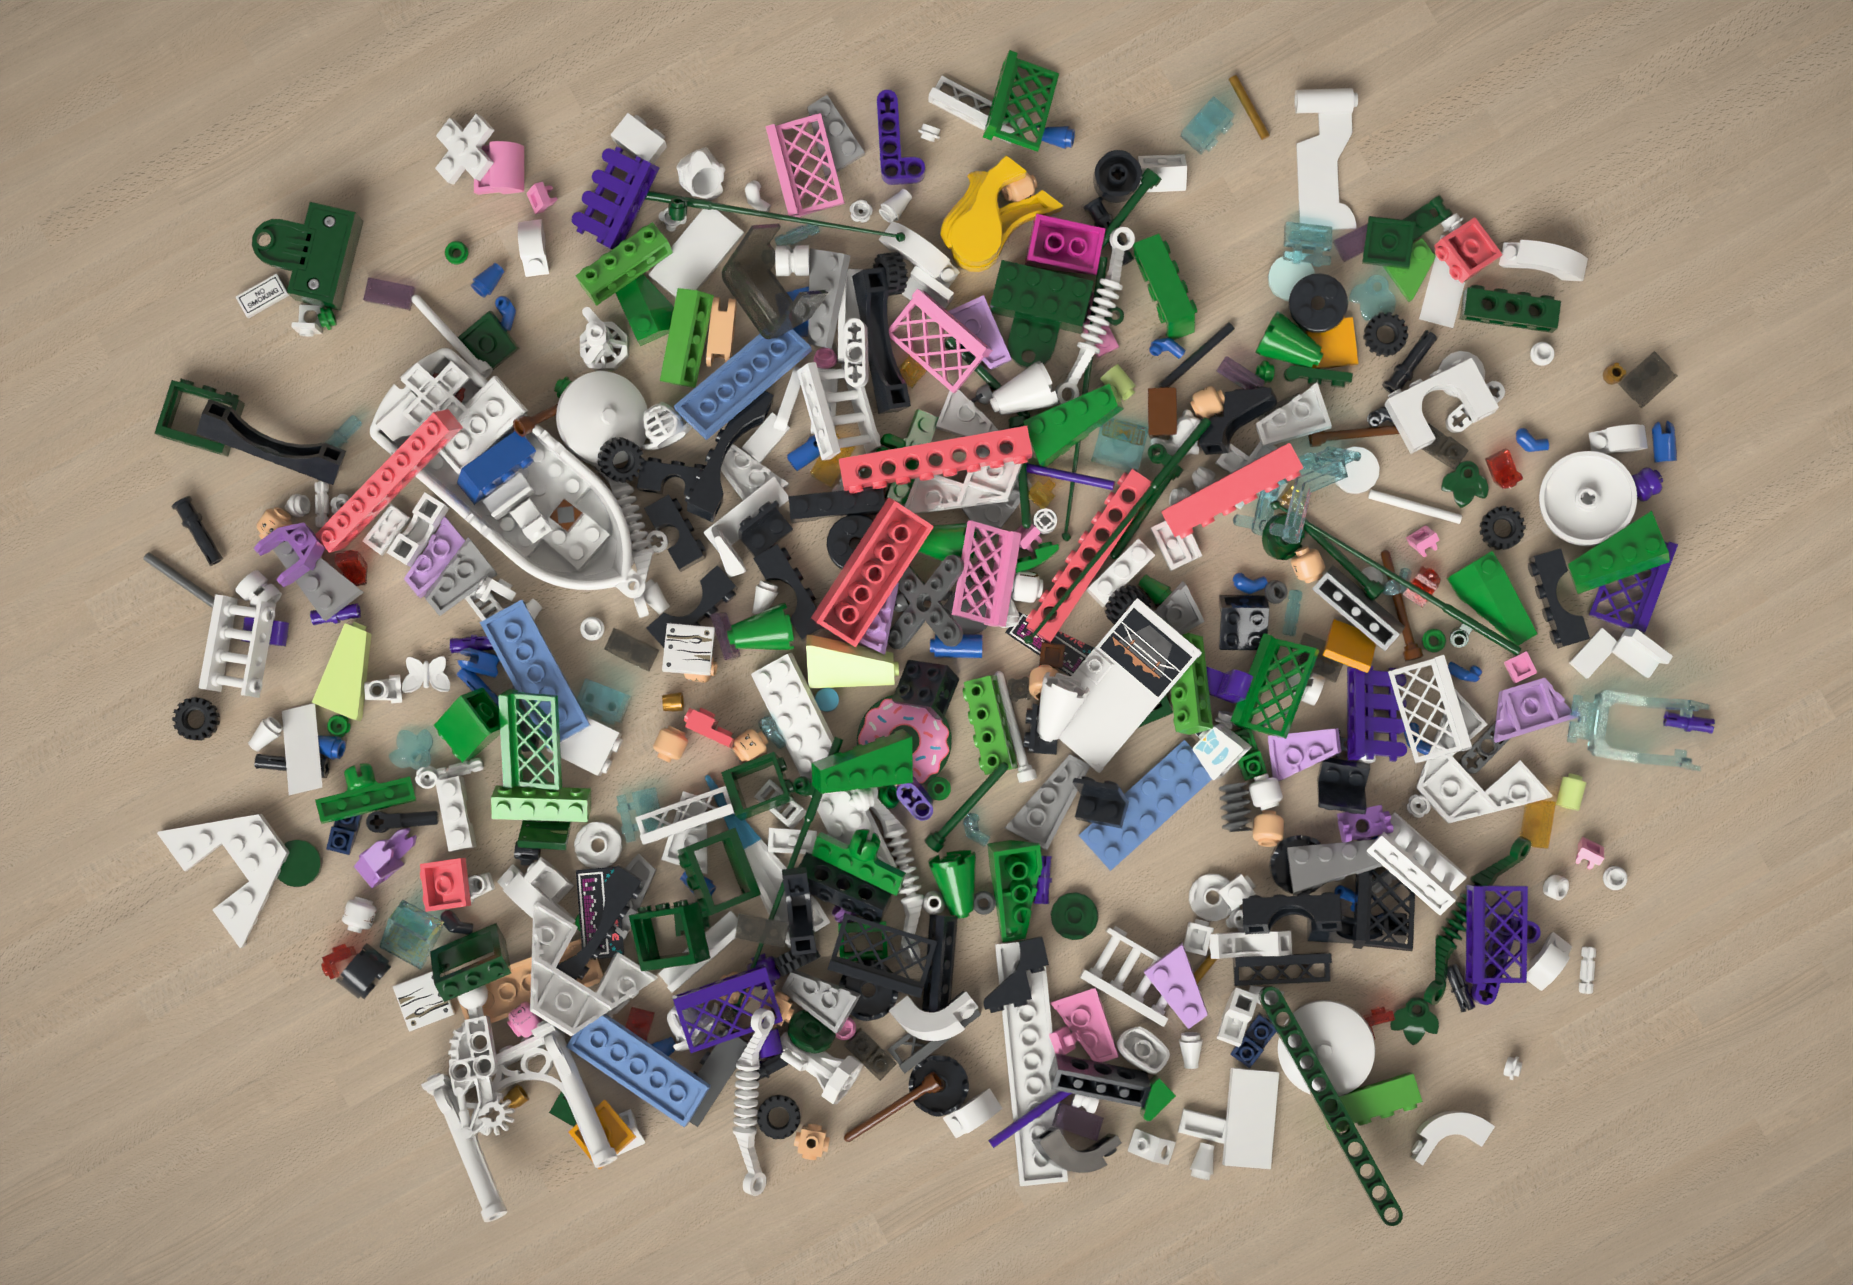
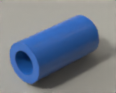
(968, 647)

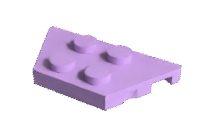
(1529, 709)

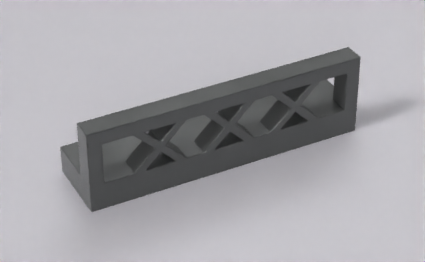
(926, 1049)

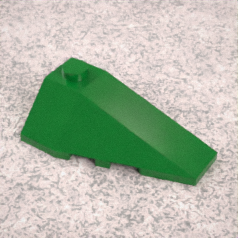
(645, 310)
(1493, 597)
(1014, 878)

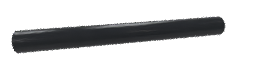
(1197, 355)

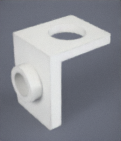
(304, 328)
(1150, 1147)

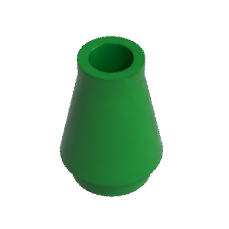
(1154, 589)

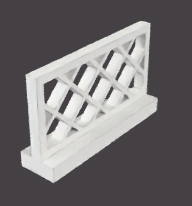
(1450, 704)

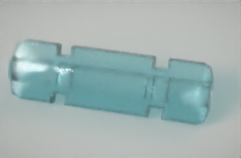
(796, 235)
(1292, 612)

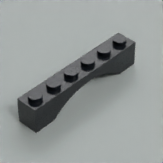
(887, 381)
(227, 427)
(708, 493)
(618, 891)

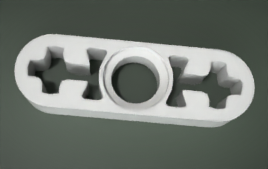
(851, 370)
(788, 401)
(1457, 412)

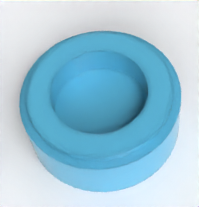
(827, 699)

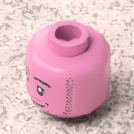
(523, 1020)

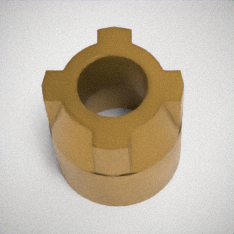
(1609, 377)
(673, 702)
(517, 1096)

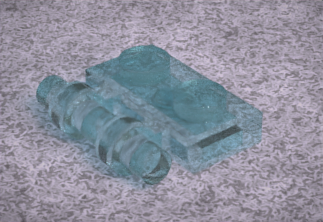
(1307, 236)
(644, 802)

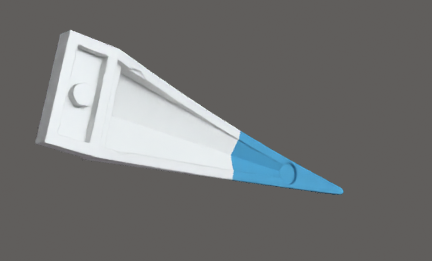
(765, 867)

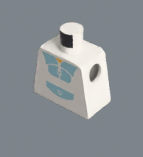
(1219, 750)

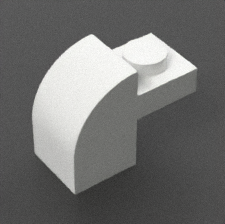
(532, 247)
(1619, 439)
(530, 520)
(548, 880)
(1548, 962)
(1236, 1016)
(973, 1113)

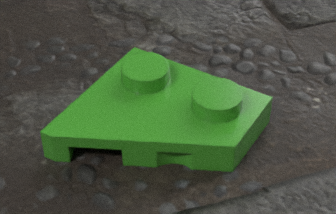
(1410, 279)

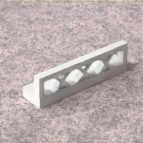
(962, 110)
(848, 311)
(686, 824)
(717, 939)

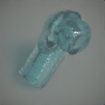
(1394, 587)
(771, 730)
(972, 829)

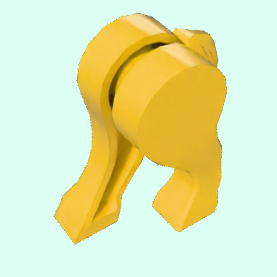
(977, 226)

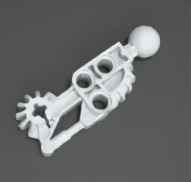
(465, 1052)

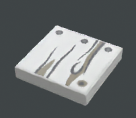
(688, 649)
(421, 1002)

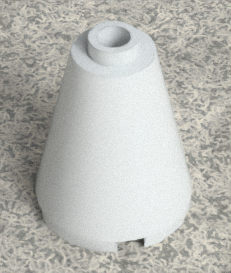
(1025, 391)
(1058, 704)

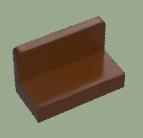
(1162, 412)

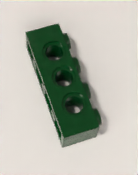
(1474, 311)

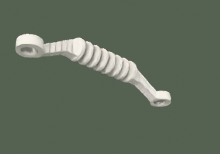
(1111, 283)
(642, 556)
(912, 902)
(745, 1131)

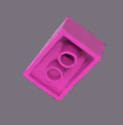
(1064, 245)

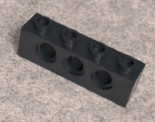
(853, 890)
(1099, 1080)

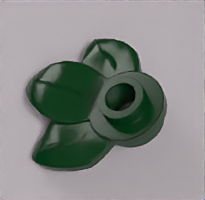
(1465, 487)
(1414, 1024)

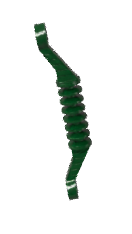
(1445, 944)

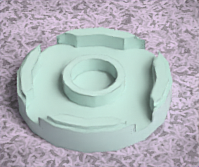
(1284, 276)

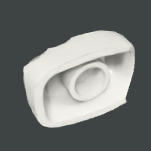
(1143, 1049)

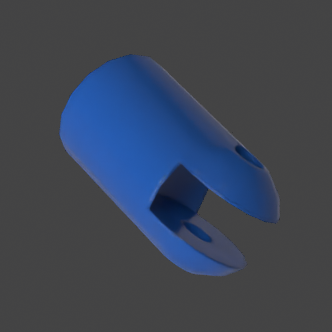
(1664, 444)
(804, 454)
(479, 662)

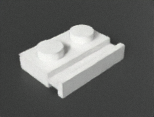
(1174, 549)

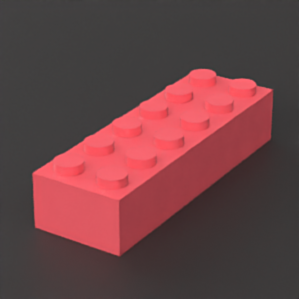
(1233, 489)
(872, 572)

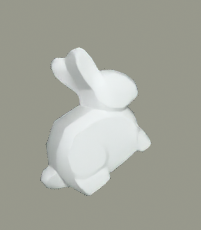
(1185, 427)

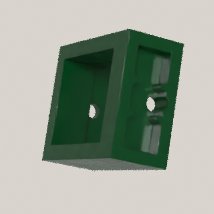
(730, 779)

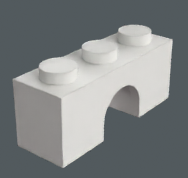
(424, 523)
(1121, 572)
(452, 802)

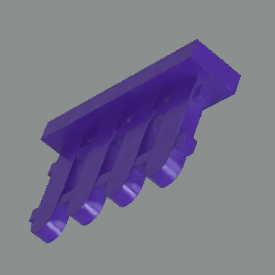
(628, 201)
(1359, 723)

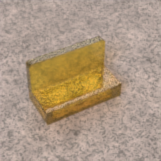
(829, 470)
(1538, 823)

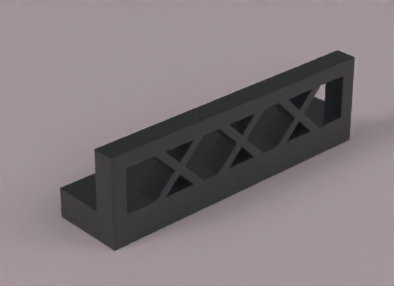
(1294, 959)
(940, 974)

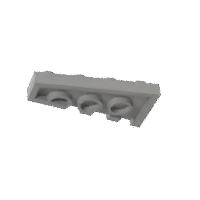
(826, 272)
(322, 586)
(1048, 806)
(1324, 863)

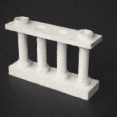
(820, 416)
(218, 645)
(1418, 864)
(1115, 987)

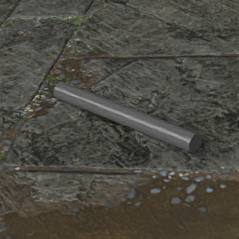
(179, 579)

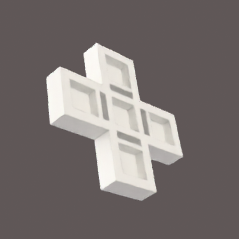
(464, 149)
(435, 393)
(1237, 459)

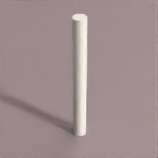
(1415, 506)

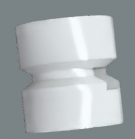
(792, 260)
(253, 585)
(1312, 688)

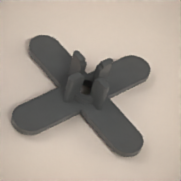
(936, 616)

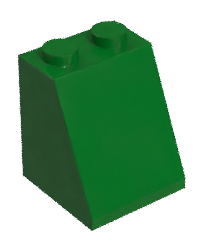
(470, 724)

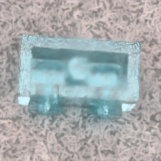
(1207, 126)
(603, 701)

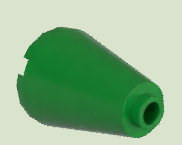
(1289, 343)
(945, 541)
(764, 630)
(956, 880)

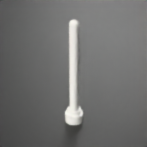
(481, 367)
(1025, 771)

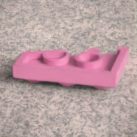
(1086, 1015)

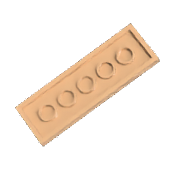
(515, 988)

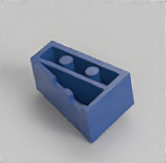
(495, 466)

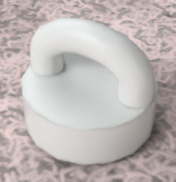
(1556, 887)

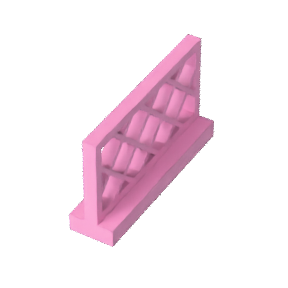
(785, 171)
(952, 326)
(1000, 577)

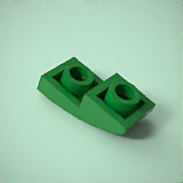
(1042, 555)
(1251, 763)

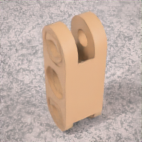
(721, 331)

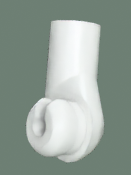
(753, 196)

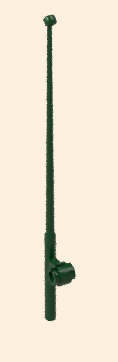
(678, 210)
(1101, 273)
(1169, 463)
(1467, 623)
(803, 787)

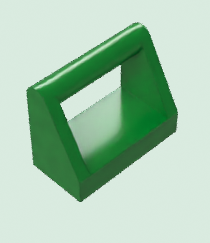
(869, 955)
(1157, 1099)

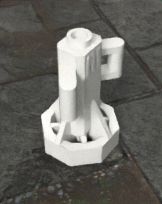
(601, 343)
(833, 1074)

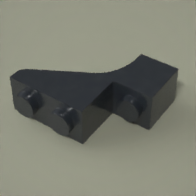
(1239, 409)
(1015, 987)

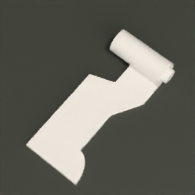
(1319, 156)

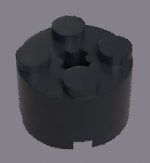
(1128, 170)
(362, 971)

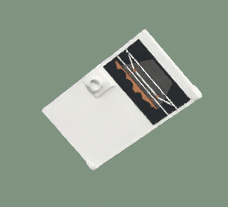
(1126, 681)

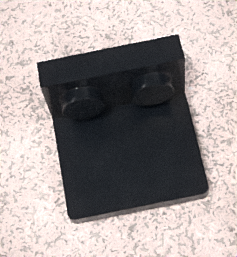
(764, 529)
(1242, 621)
(926, 687)
(1032, 739)
(1342, 785)
(1100, 802)

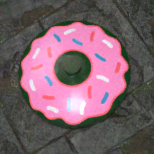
(929, 736)

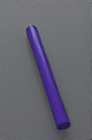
(1070, 476)
(1027, 1118)

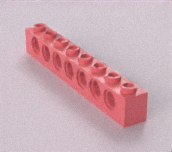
(1016, 437)
(389, 480)
(1130, 482)

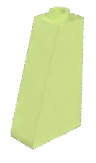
(843, 665)
(346, 673)

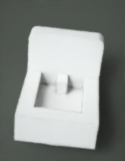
(500, 587)
(1237, 889)
(1197, 937)

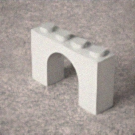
(1461, 379)

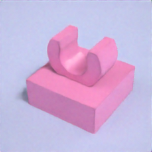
(539, 197)
(1028, 536)
(1423, 539)
(1520, 667)
(1590, 851)
(1064, 1040)

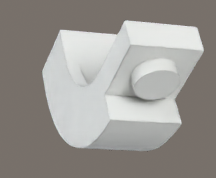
(921, 254)
(1544, 256)
(526, 894)
(1241, 945)
(934, 1025)
(1448, 1124)

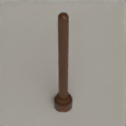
(525, 424)
(1321, 437)
(1411, 649)
(931, 1084)

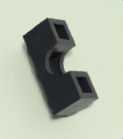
(656, 474)
(687, 549)

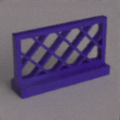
(1648, 600)
(1476, 934)
(718, 989)

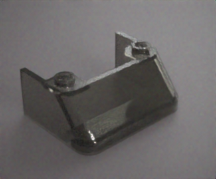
(758, 290)

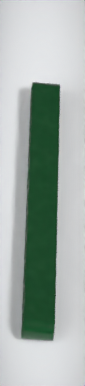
(1338, 1114)

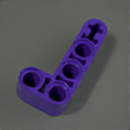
(893, 137)
(1230, 685)
(1501, 958)

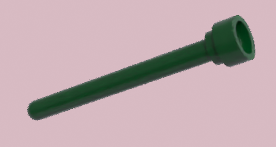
(1149, 180)
(951, 344)
(1015, 422)
(1142, 514)
(1372, 588)
(936, 840)

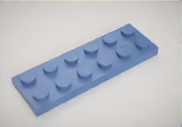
(740, 381)
(533, 667)
(1150, 805)
(640, 1068)

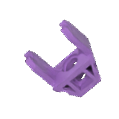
(304, 544)
(1375, 819)
(384, 857)

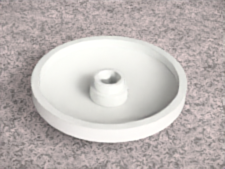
(597, 410)
(1587, 498)
(1339, 1041)

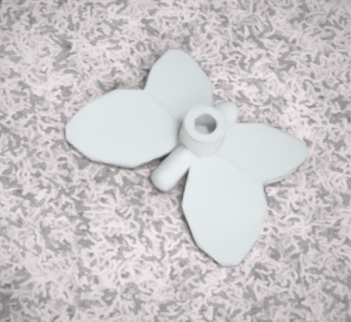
(426, 672)

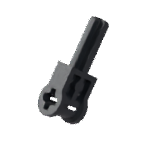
(401, 820)

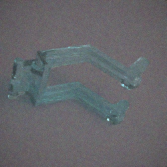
(1318, 472)
(1593, 724)

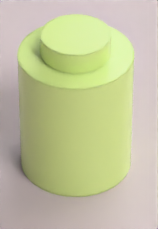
(1122, 382)
(1571, 792)

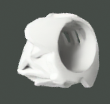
(701, 174)
(663, 426)
(690, 1015)

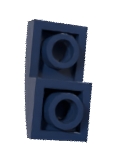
(344, 834)
(1254, 1040)

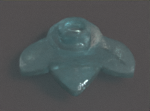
(1373, 301)
(410, 747)

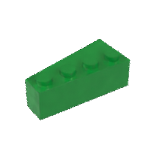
(1165, 286)
(1065, 425)
(1621, 555)
(866, 766)

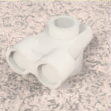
(390, 689)
(475, 890)

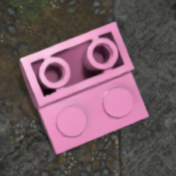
(507, 171)

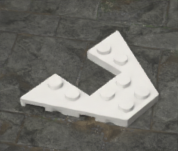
(980, 487)
(1456, 793)
(255, 851)
(563, 999)

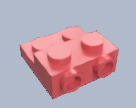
(1467, 250)
(705, 724)
(445, 884)

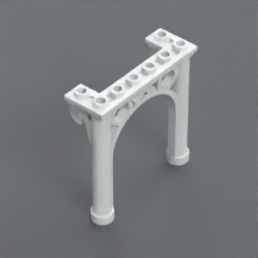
(571, 1086)

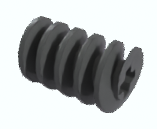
(1235, 807)

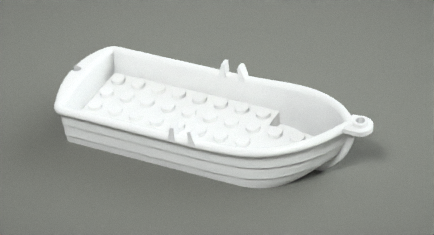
(586, 558)

